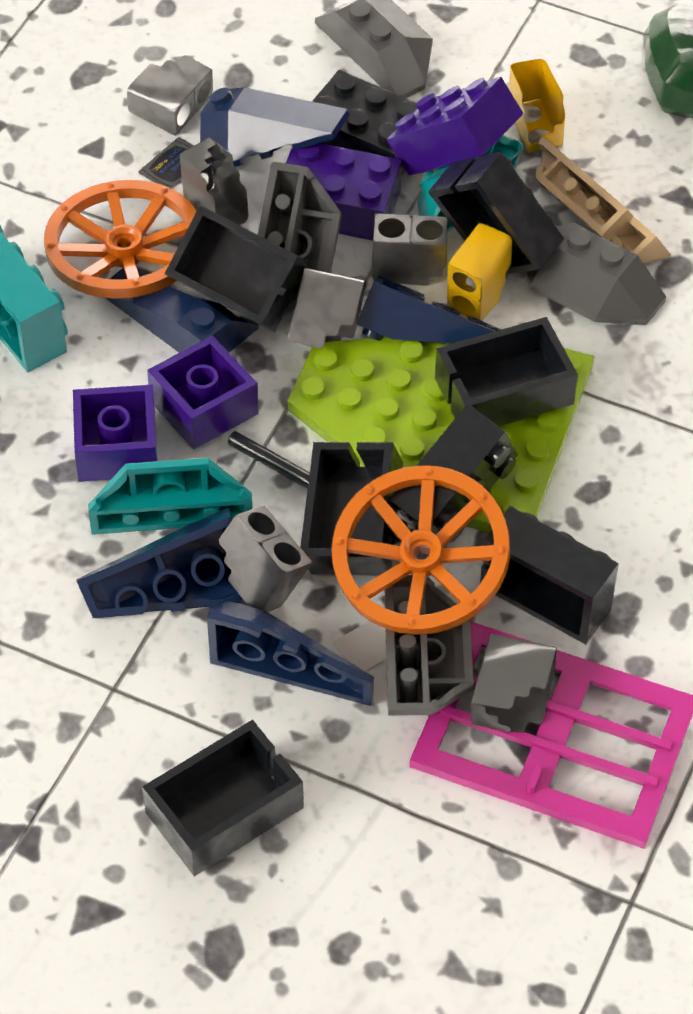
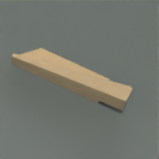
(595, 205)

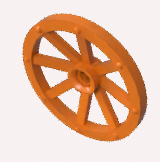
(122, 244)
(423, 542)

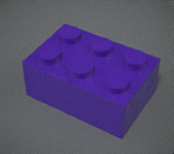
(454, 125)
(355, 181)

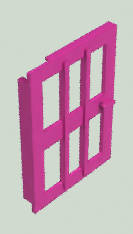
(549, 745)

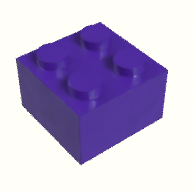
(203, 392)
(113, 429)

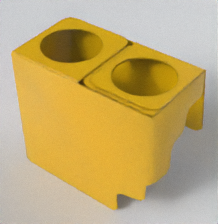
(535, 85)
(482, 255)

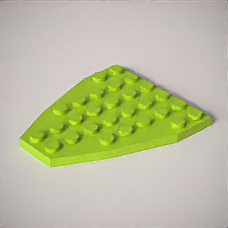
(391, 395)

